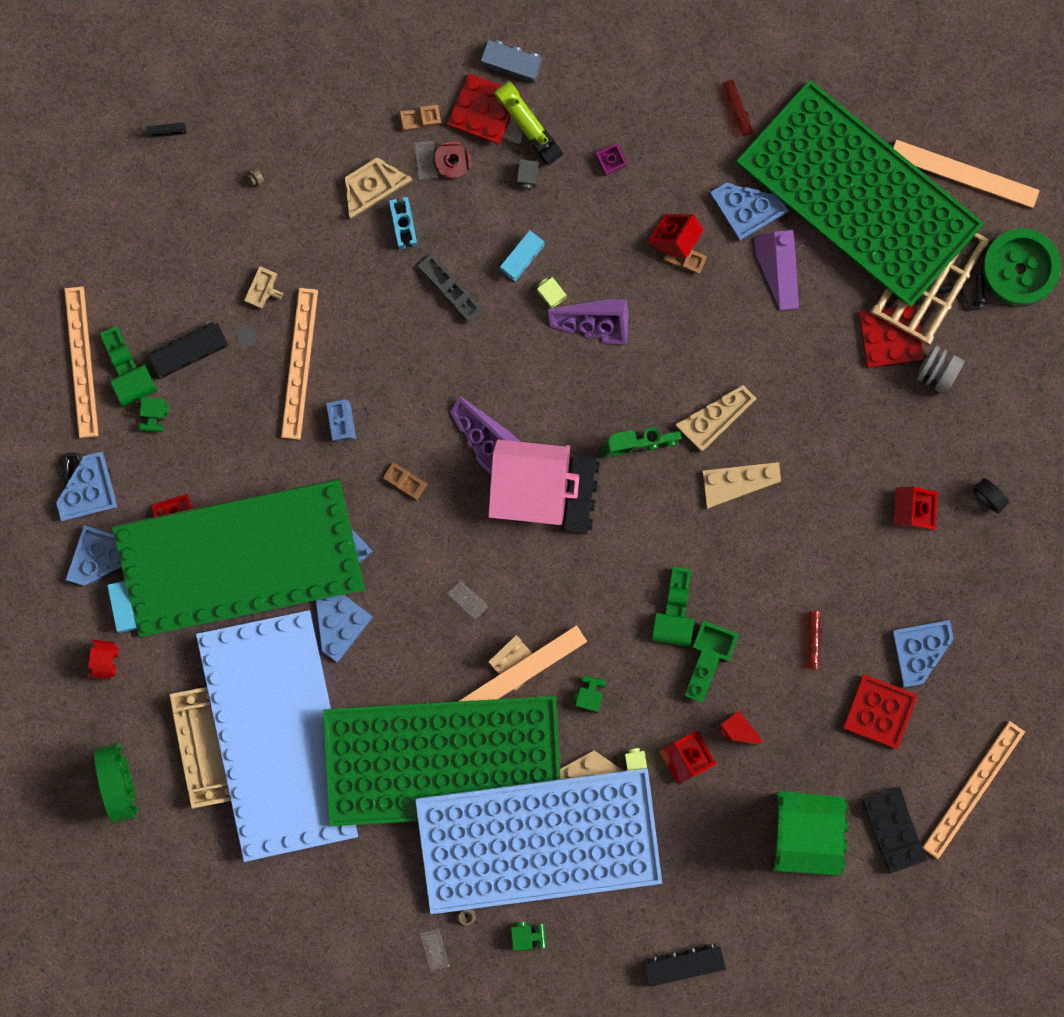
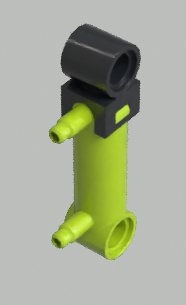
(537, 135)

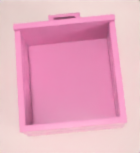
(530, 482)

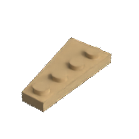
(715, 418)
(735, 482)

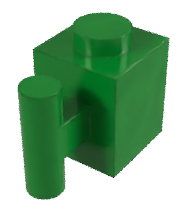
(153, 410)
(589, 698)
(523, 938)

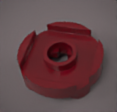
(445, 168)

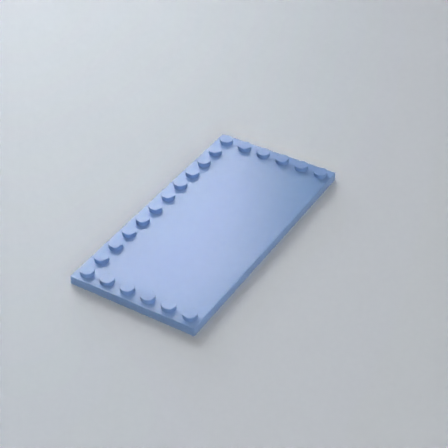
(270, 732)
(538, 840)

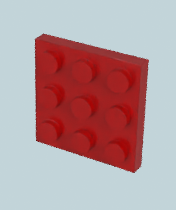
(479, 111)
(888, 344)
(880, 711)

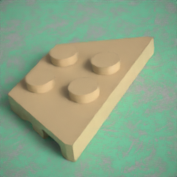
(372, 184)
(590, 764)

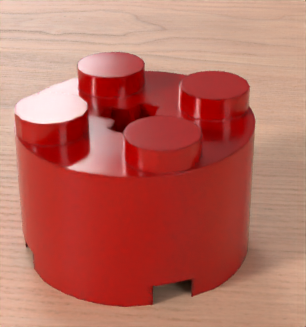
(102, 659)

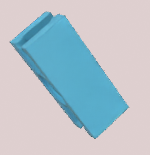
(402, 230)
(522, 256)
(121, 607)

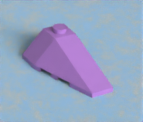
(778, 262)
(599, 319)
(480, 431)

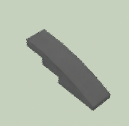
(450, 288)

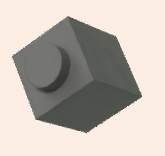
(527, 174)

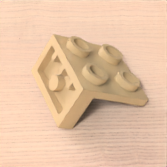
(510, 655)

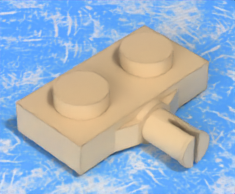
(262, 288)

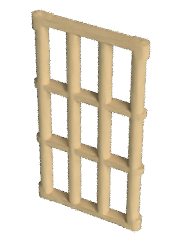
(930, 296)

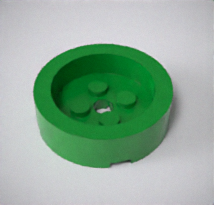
(1037, 256)
(115, 783)

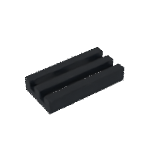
(166, 130)

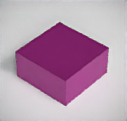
(611, 159)

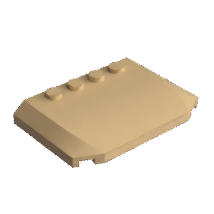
(199, 748)

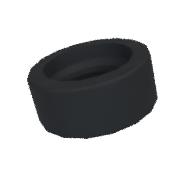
(991, 495)

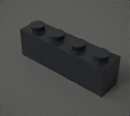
(188, 350)
(579, 508)
(684, 966)

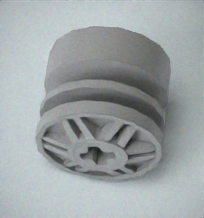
(940, 370)

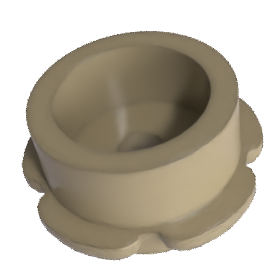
(255, 178)
(466, 921)

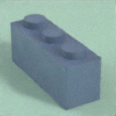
(511, 60)

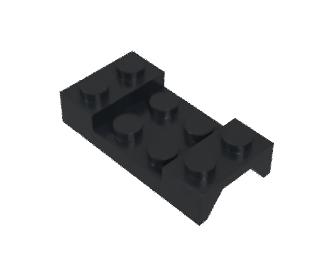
(894, 830)

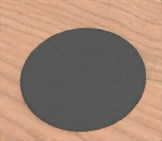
(246, 336)

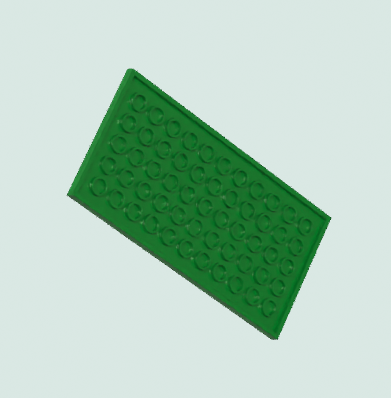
(860, 193)
(239, 557)
(404, 752)

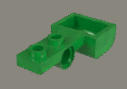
(132, 381)
(626, 442)
(674, 626)
(713, 644)

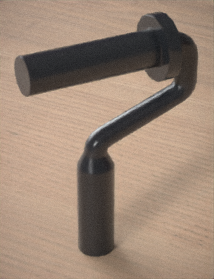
(980, 301)
(66, 466)

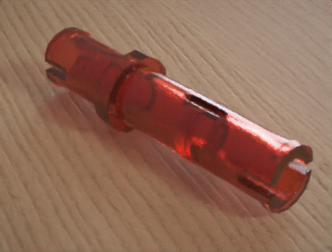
(741, 115)
(814, 639)

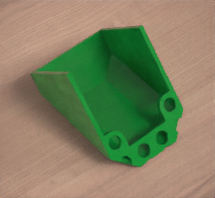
(810, 833)

